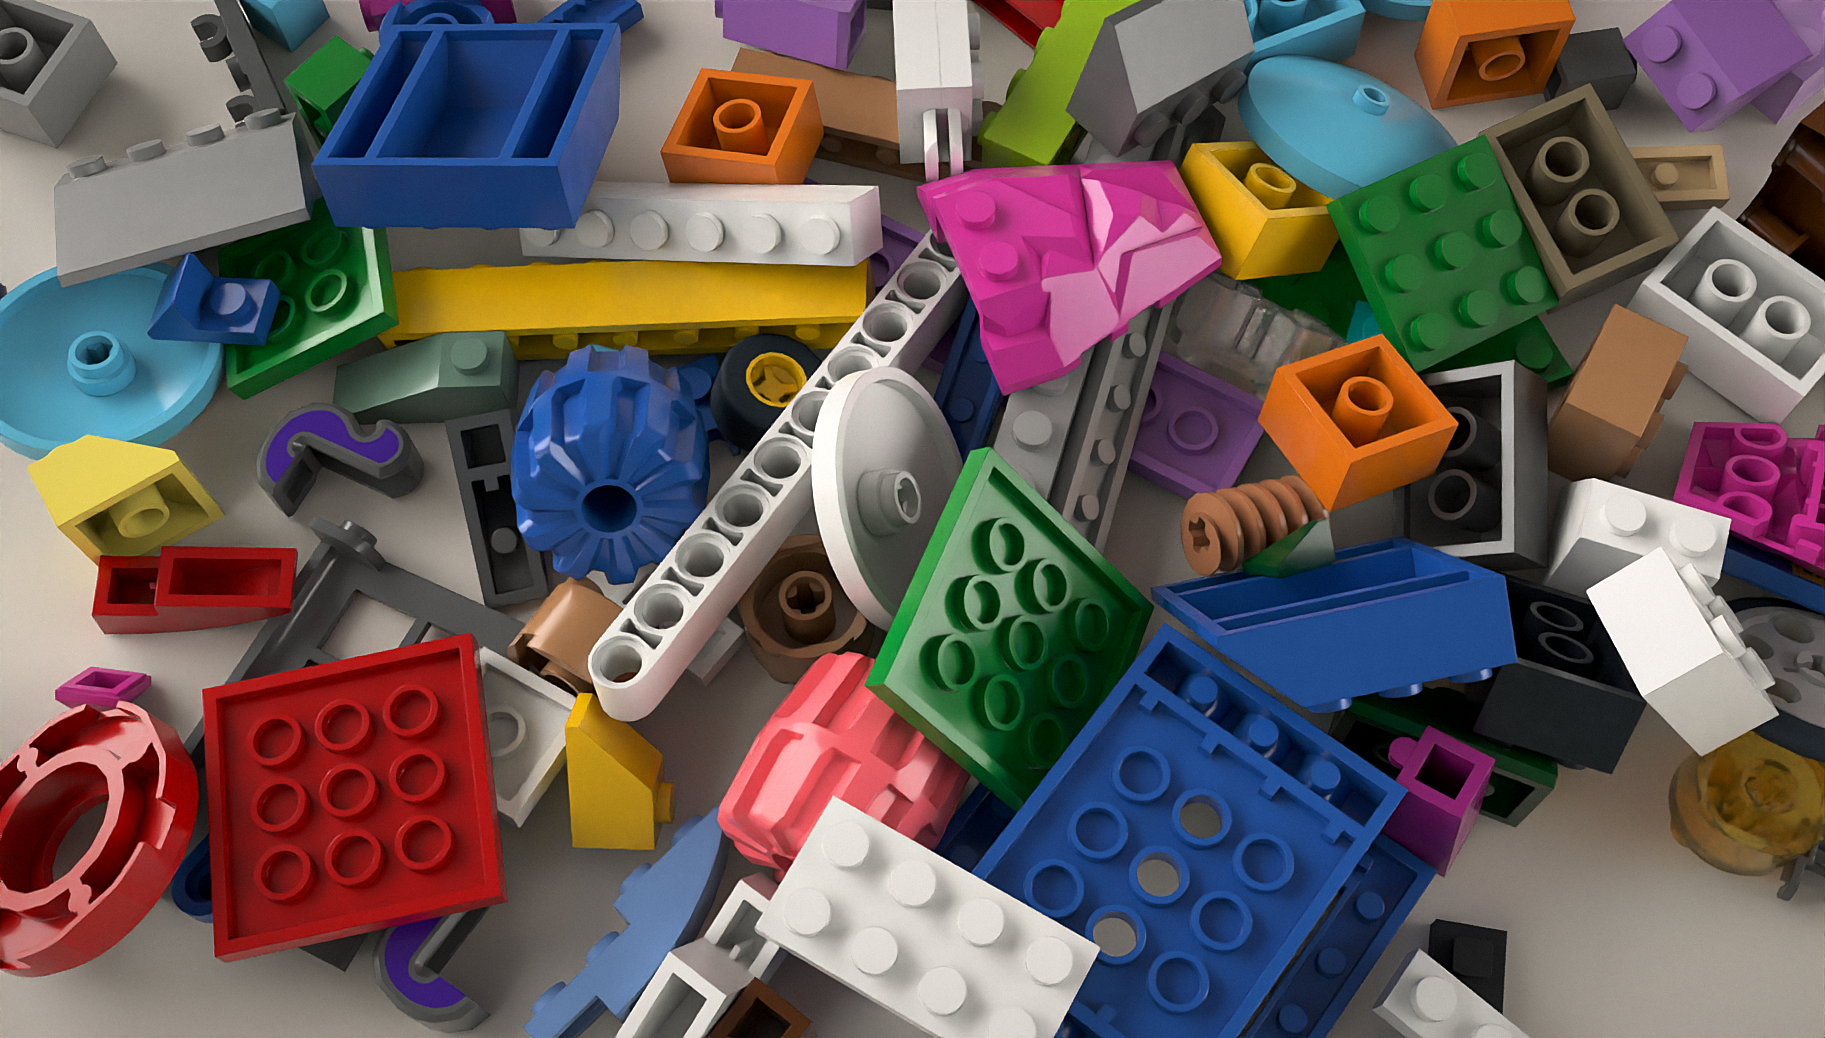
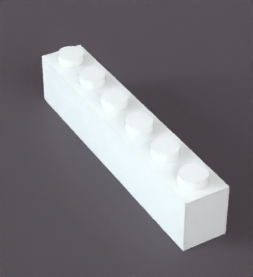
(719, 224)

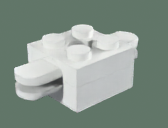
(937, 82)

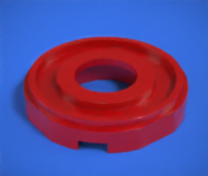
(146, 830)

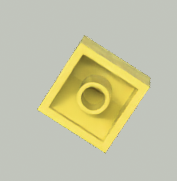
(121, 496)

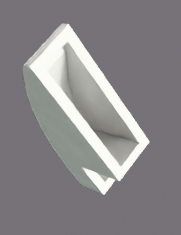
(709, 974)

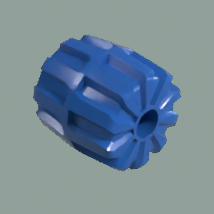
(609, 463)

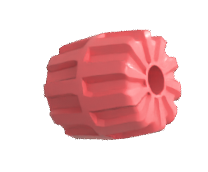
(842, 743)

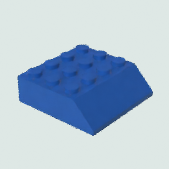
(475, 127)
(1355, 628)

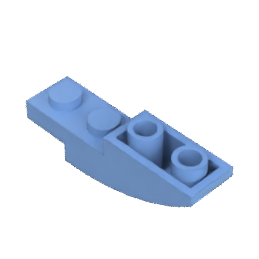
(663, 912)

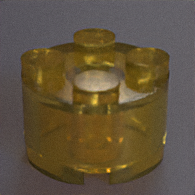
(1748, 805)

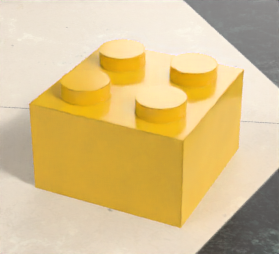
(1257, 211)

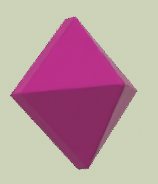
(102, 688)

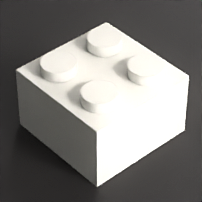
(1684, 650)

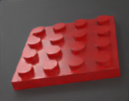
(350, 798)

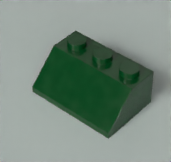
(1373, 722)

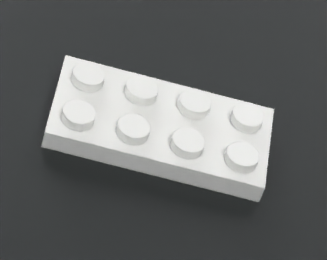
(923, 934)

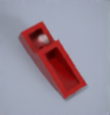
(193, 588)

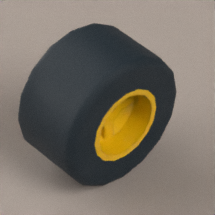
(758, 384)

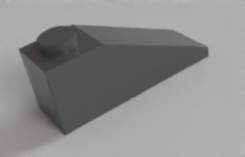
(481, 458)

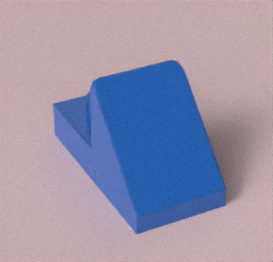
(212, 308)

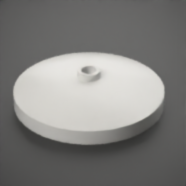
(880, 484)

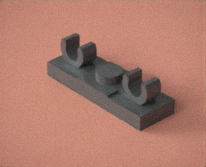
(247, 68)

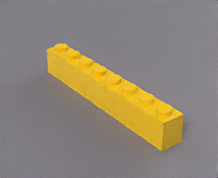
(633, 303)

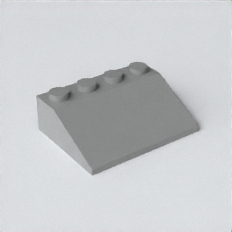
(182, 196)

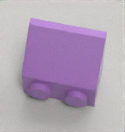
(1715, 55)

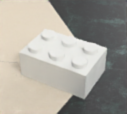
(1747, 316)

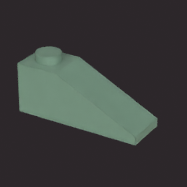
(431, 380)

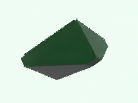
(1296, 553)

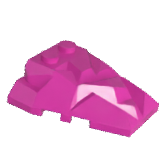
(1066, 255)
(1763, 484)

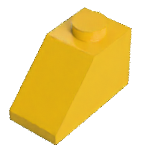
(614, 782)

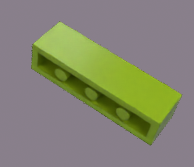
(1033, 120)

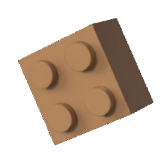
(1615, 398)

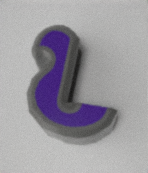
(333, 439)
(408, 969)

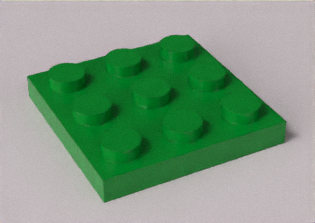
(1443, 254)
(331, 298)

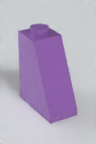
(804, 29)

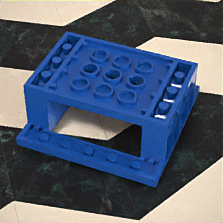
(1293, 832)

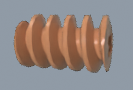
(1239, 522)

